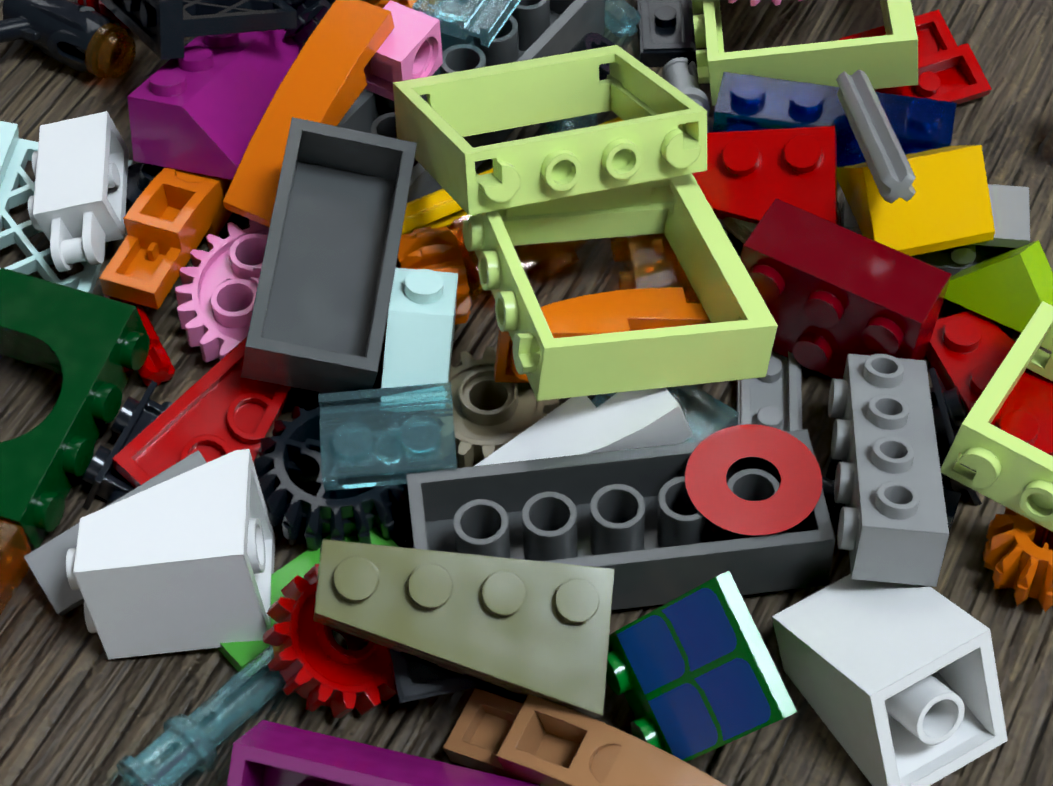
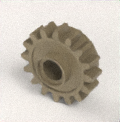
(489, 411)

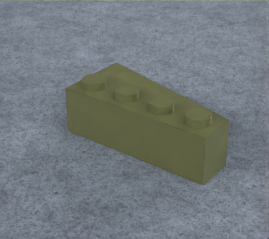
(482, 616)

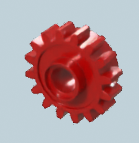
(316, 663)

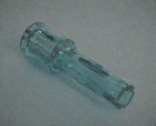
(192, 740)

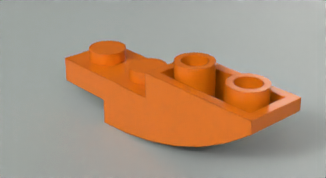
(161, 232)
(606, 314)

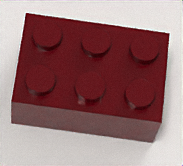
(840, 291)

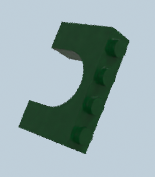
(95, 350)

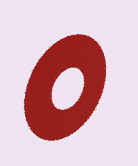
(786, 508)

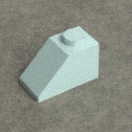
(420, 328)

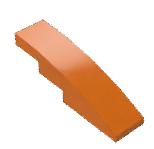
(317, 89)

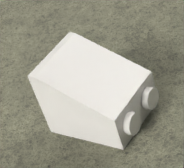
(178, 563)
(895, 677)

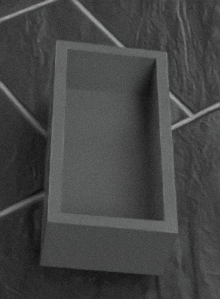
(329, 259)

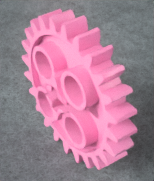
(221, 289)

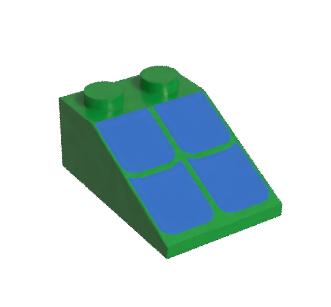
(697, 672)

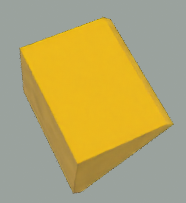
(943, 214)

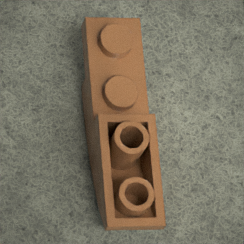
(559, 747)

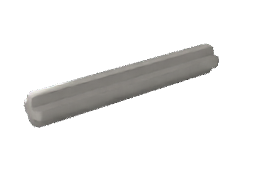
(876, 137)

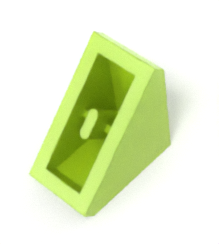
(1005, 286)

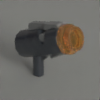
(70, 35)

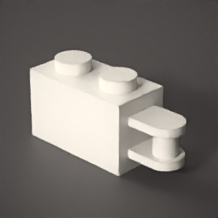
(80, 188)

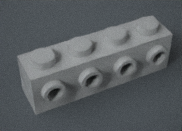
(888, 471)

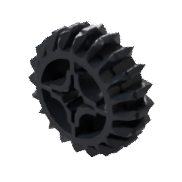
(295, 458)

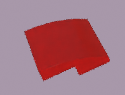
(944, 68)

